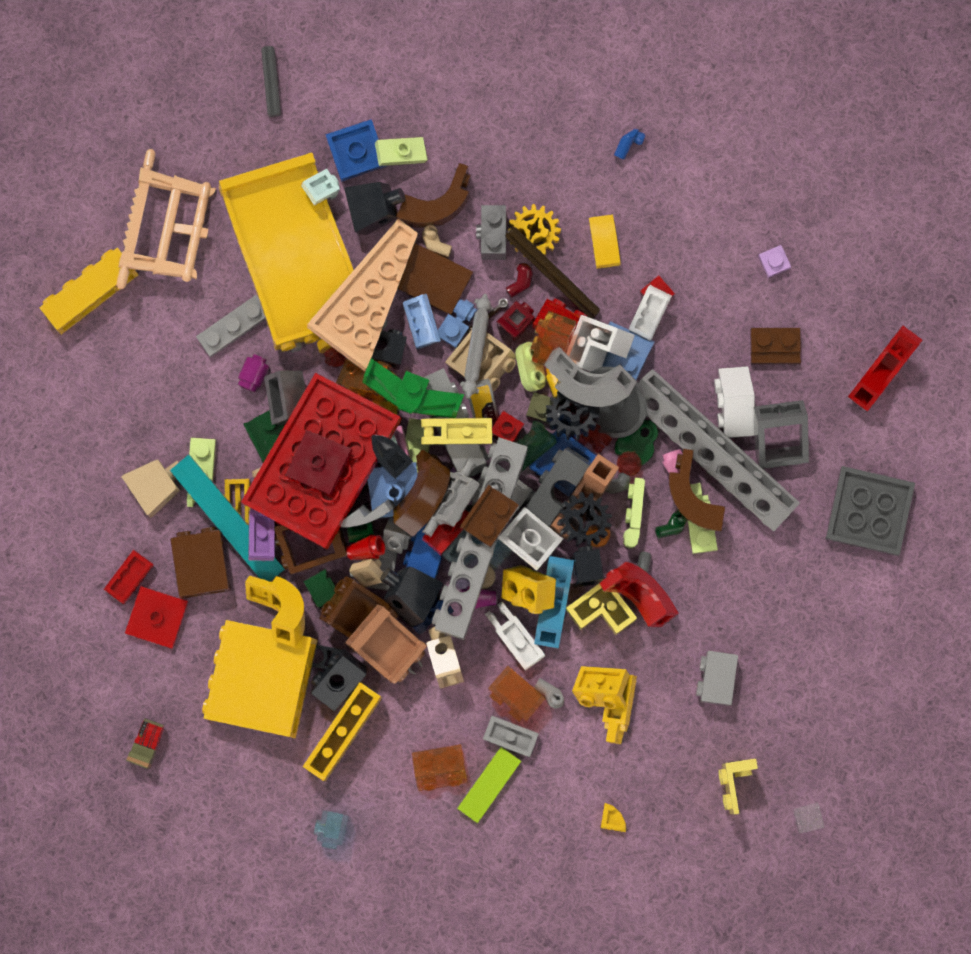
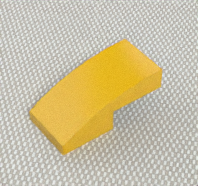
(604, 241)

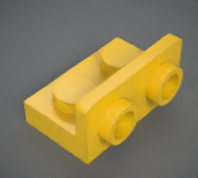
(601, 687)

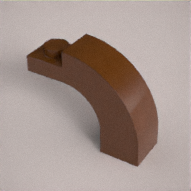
(437, 212)
(425, 494)
(693, 509)

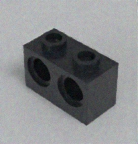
(586, 567)

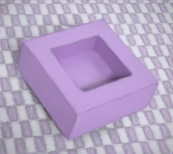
(774, 261)

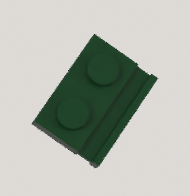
(263, 433)

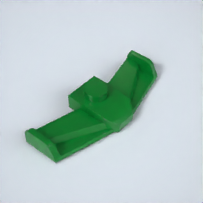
(411, 393)

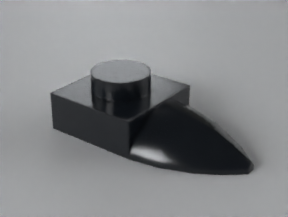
(390, 455)

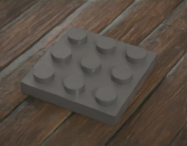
(870, 511)

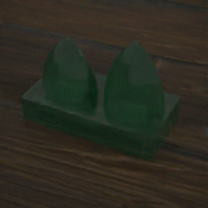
(537, 441)

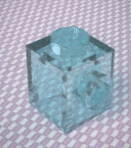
(331, 829)

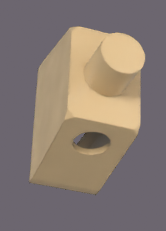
(152, 486)
(445, 665)

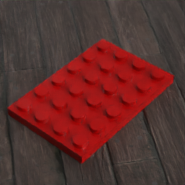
(338, 416)

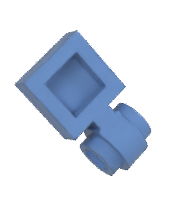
(453, 329)

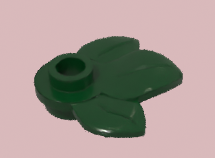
(637, 443)

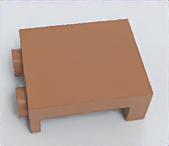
(386, 645)

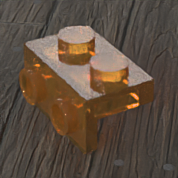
(439, 768)

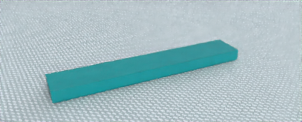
(222, 514)

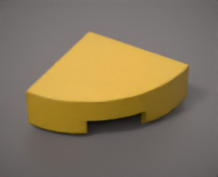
(612, 819)

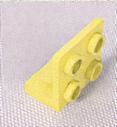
(740, 769)

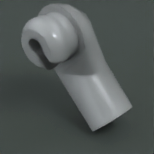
(552, 694)

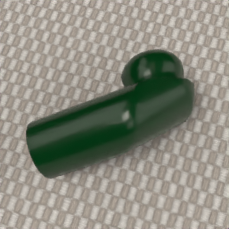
(673, 527)

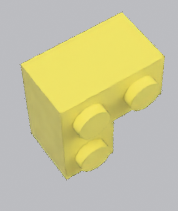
(604, 604)

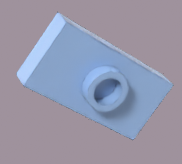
(421, 321)

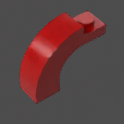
(885, 368)
(642, 591)

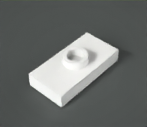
(650, 312)

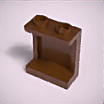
(200, 563)
(350, 606)

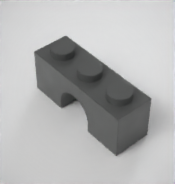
(568, 467)

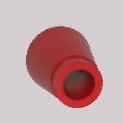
(367, 548)

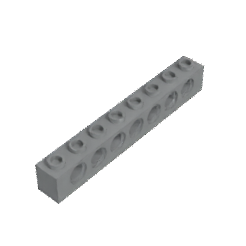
(695, 432)
(458, 625)

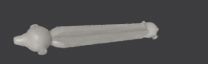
(476, 346)

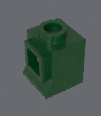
(320, 588)

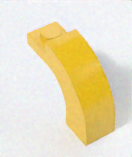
(286, 600)

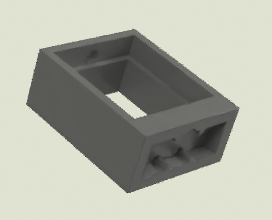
(768, 417)

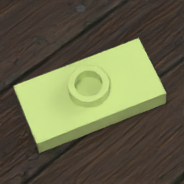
(401, 151)

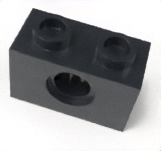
(395, 347)
(332, 692)

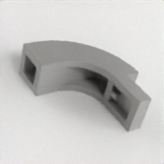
(586, 387)

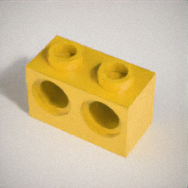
(528, 589)

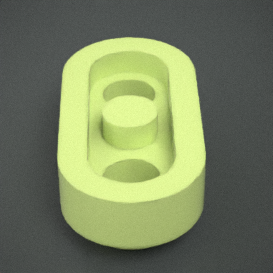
(531, 373)

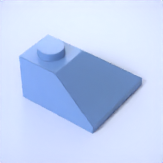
(636, 356)

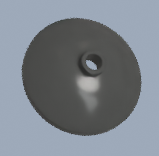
(625, 416)

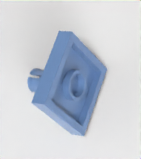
(385, 487)

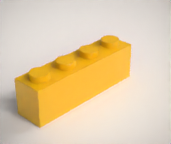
(85, 293)
(342, 732)

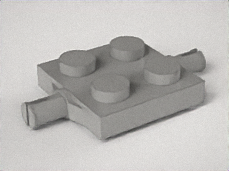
(458, 494)

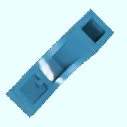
(551, 620)

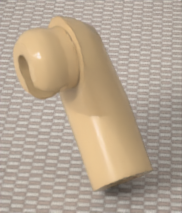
(433, 242)

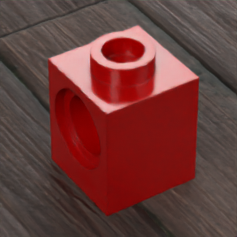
(507, 427)

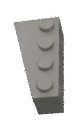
(458, 452)

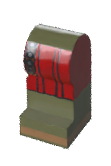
(146, 744)

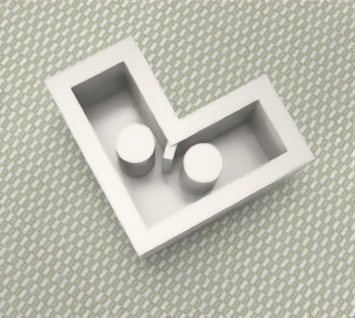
(594, 340)
(736, 399)

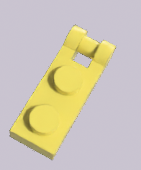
(457, 431)

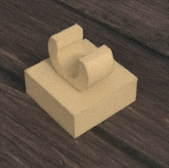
(367, 572)

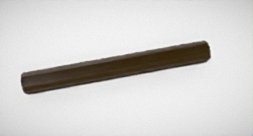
(549, 270)

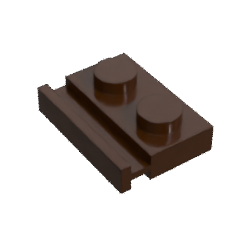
(775, 345)
(489, 516)

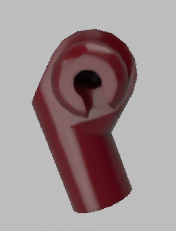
(523, 281)

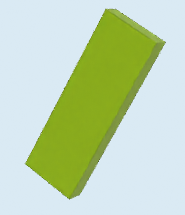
(489, 784)

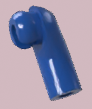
(627, 140)

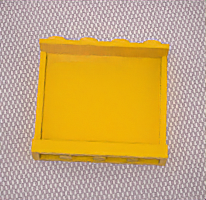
(258, 680)

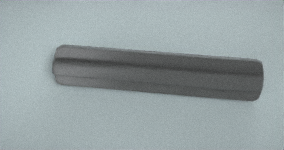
(271, 81)

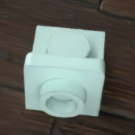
(321, 187)

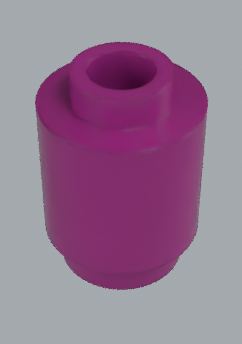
(253, 373)

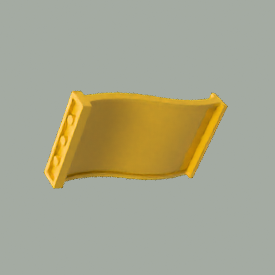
(286, 245)

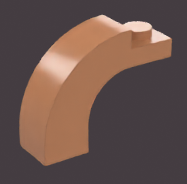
(594, 481)

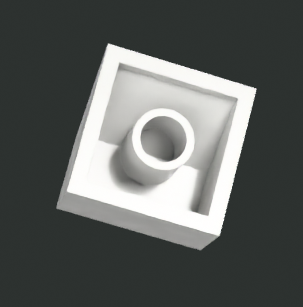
(530, 538)

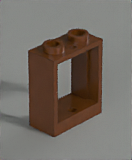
(288, 561)

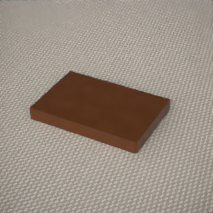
(435, 276)

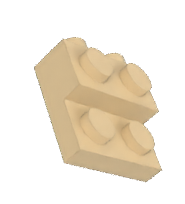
(495, 359)

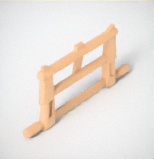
(159, 264)

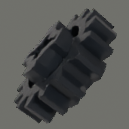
(566, 423)
(594, 521)

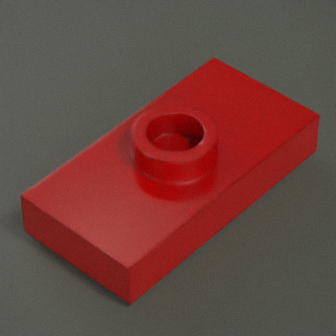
(444, 535)
(128, 577)

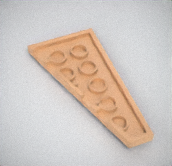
(360, 306)

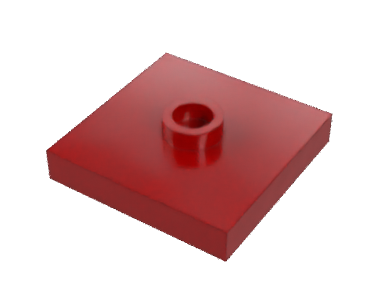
(156, 617)

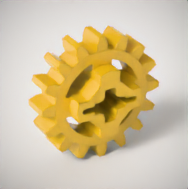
(543, 234)

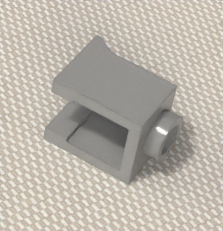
(395, 537)

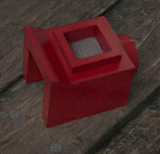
(516, 319)

